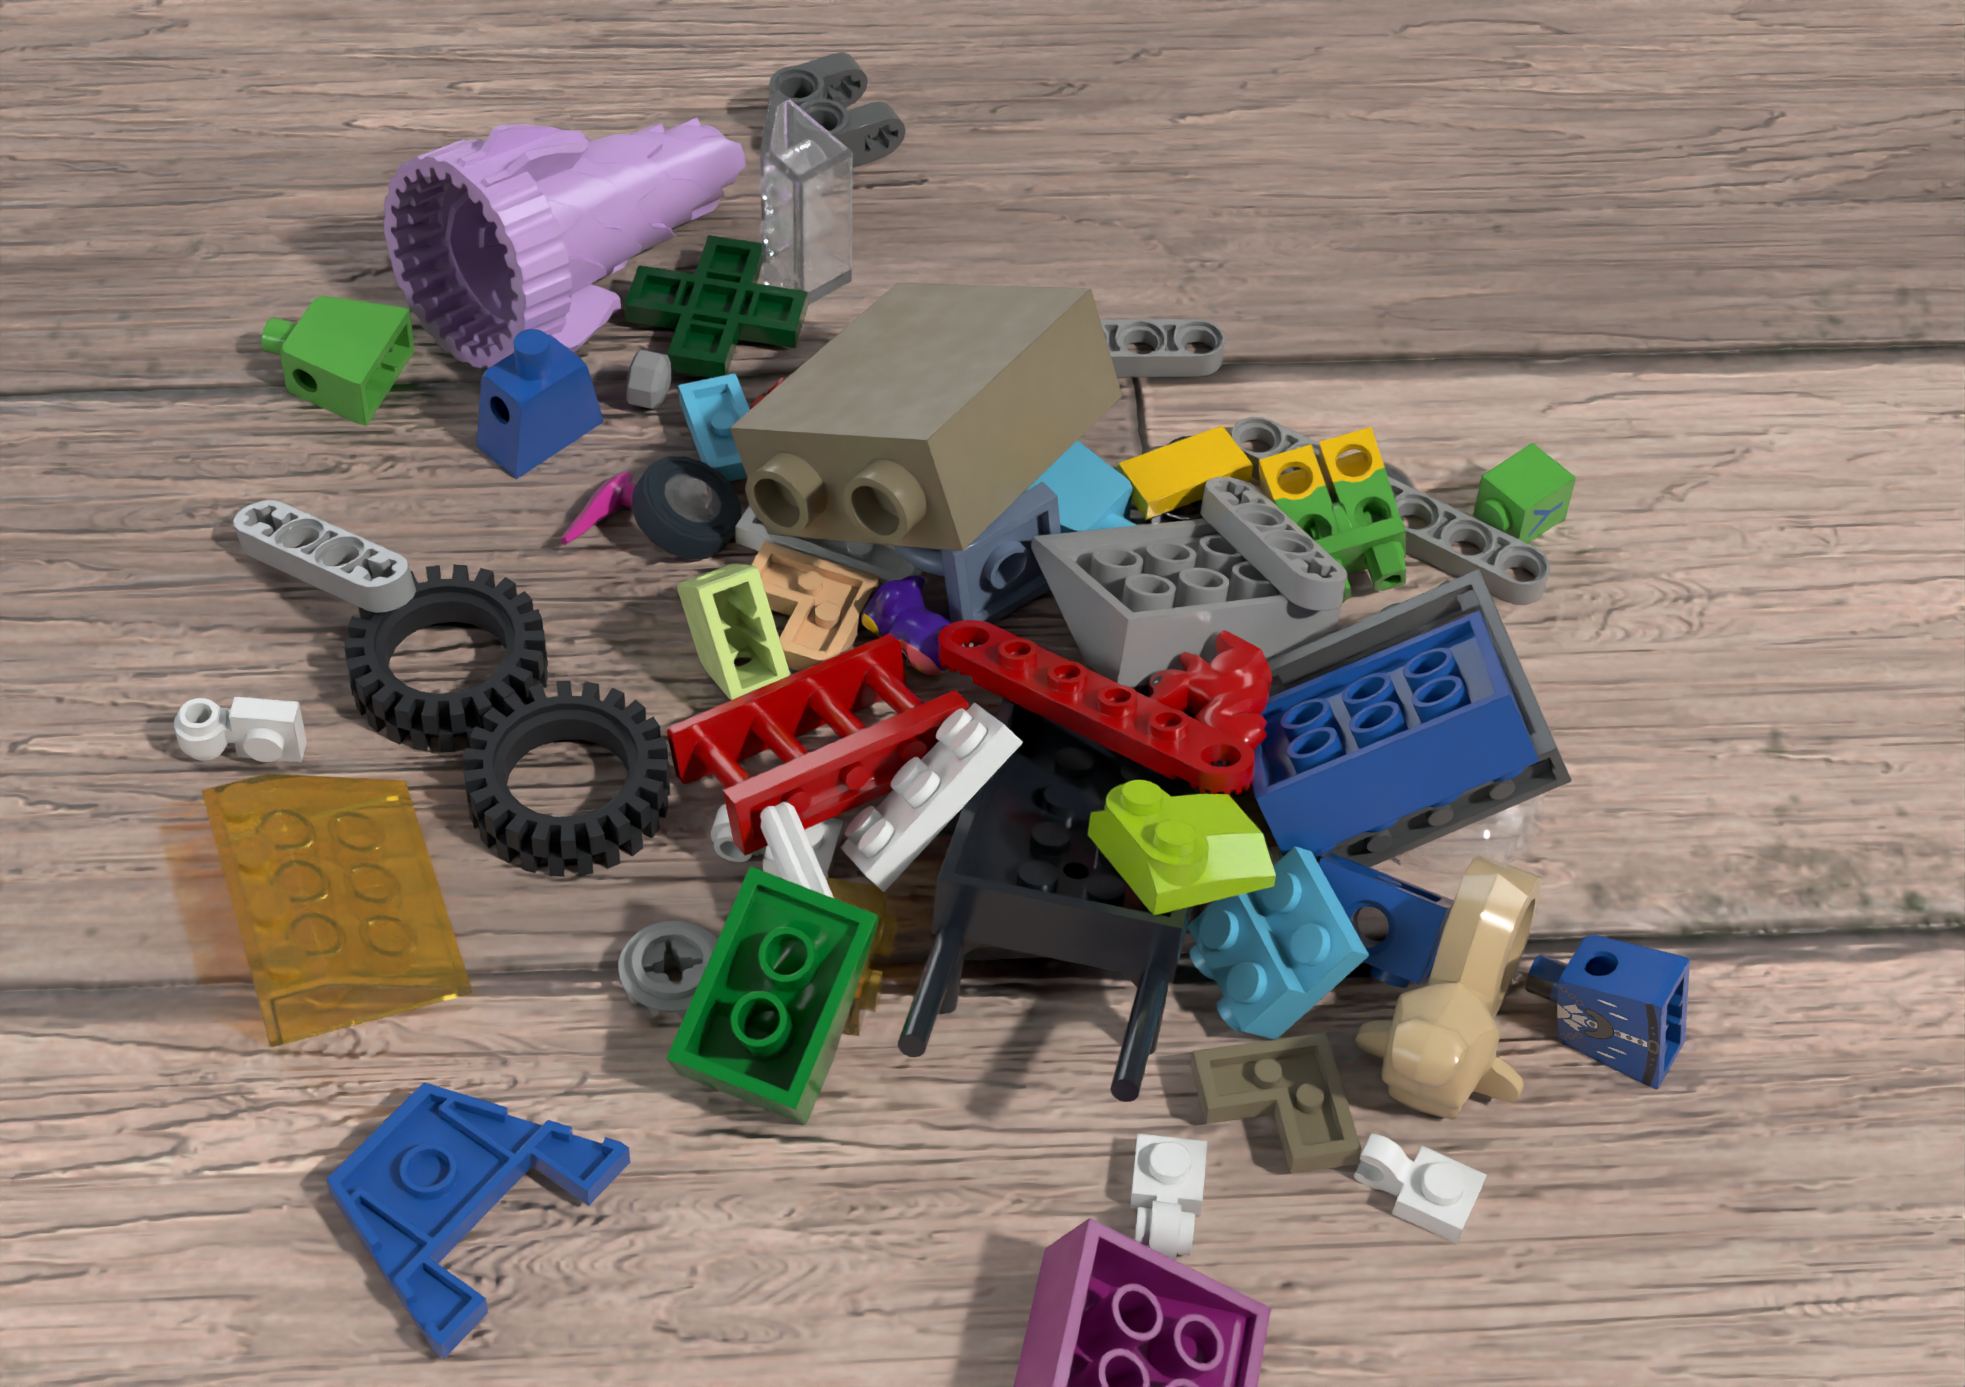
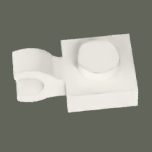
(1430, 1191)

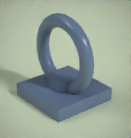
(999, 566)

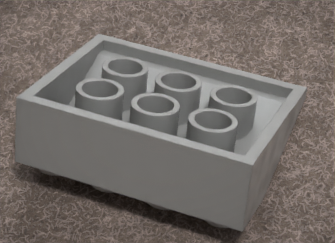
(1163, 591)

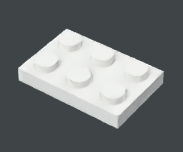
(928, 794)

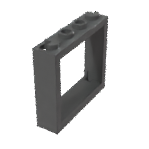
(1393, 626)

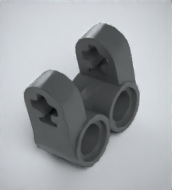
(825, 90)

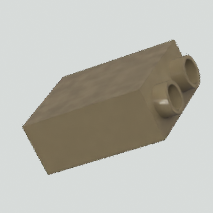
(927, 414)

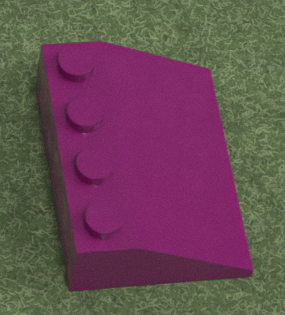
(1135, 1319)

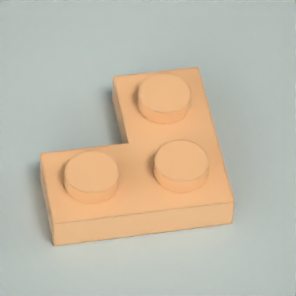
(819, 597)

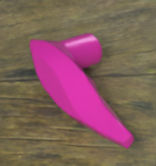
(604, 502)

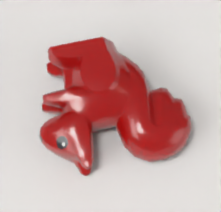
(1222, 693)

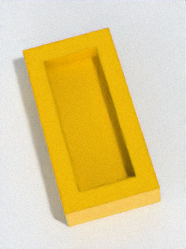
(1180, 470)

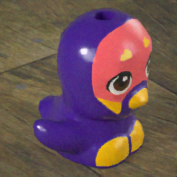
(900, 611)

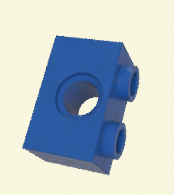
(1413, 917)

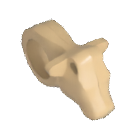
(1445, 1032)

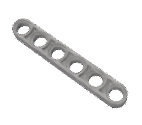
(1167, 339)
(1444, 524)

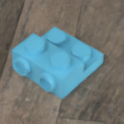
(1276, 947)

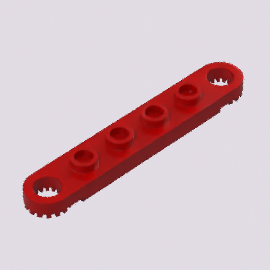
(1097, 707)

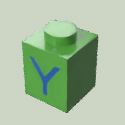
(1525, 494)

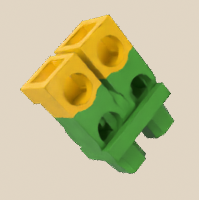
(1362, 522)

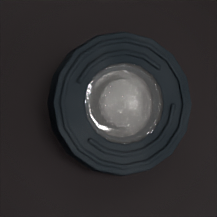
(686, 507)

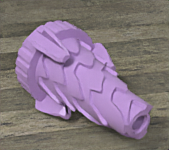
(533, 217)

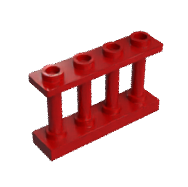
(822, 780)

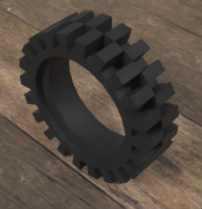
(440, 602)
(583, 836)

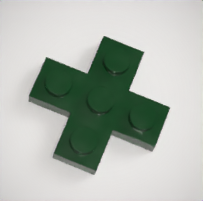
(716, 307)

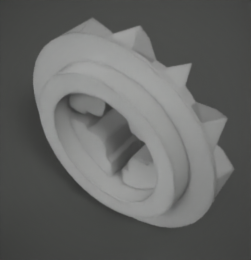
(643, 966)

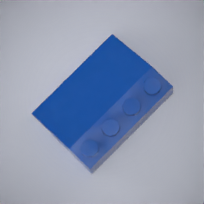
(1388, 738)

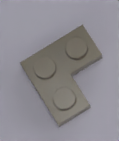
(1285, 1079)

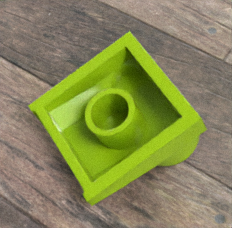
(1180, 847)

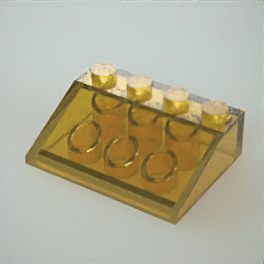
(333, 901)

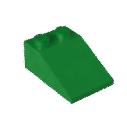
(775, 996)

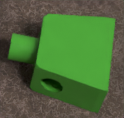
(342, 354)

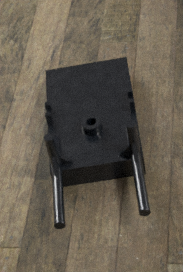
(1039, 885)

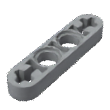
(1273, 544)
(315, 554)

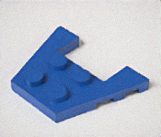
(435, 1176)

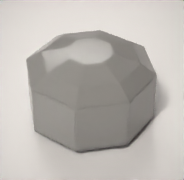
(648, 379)

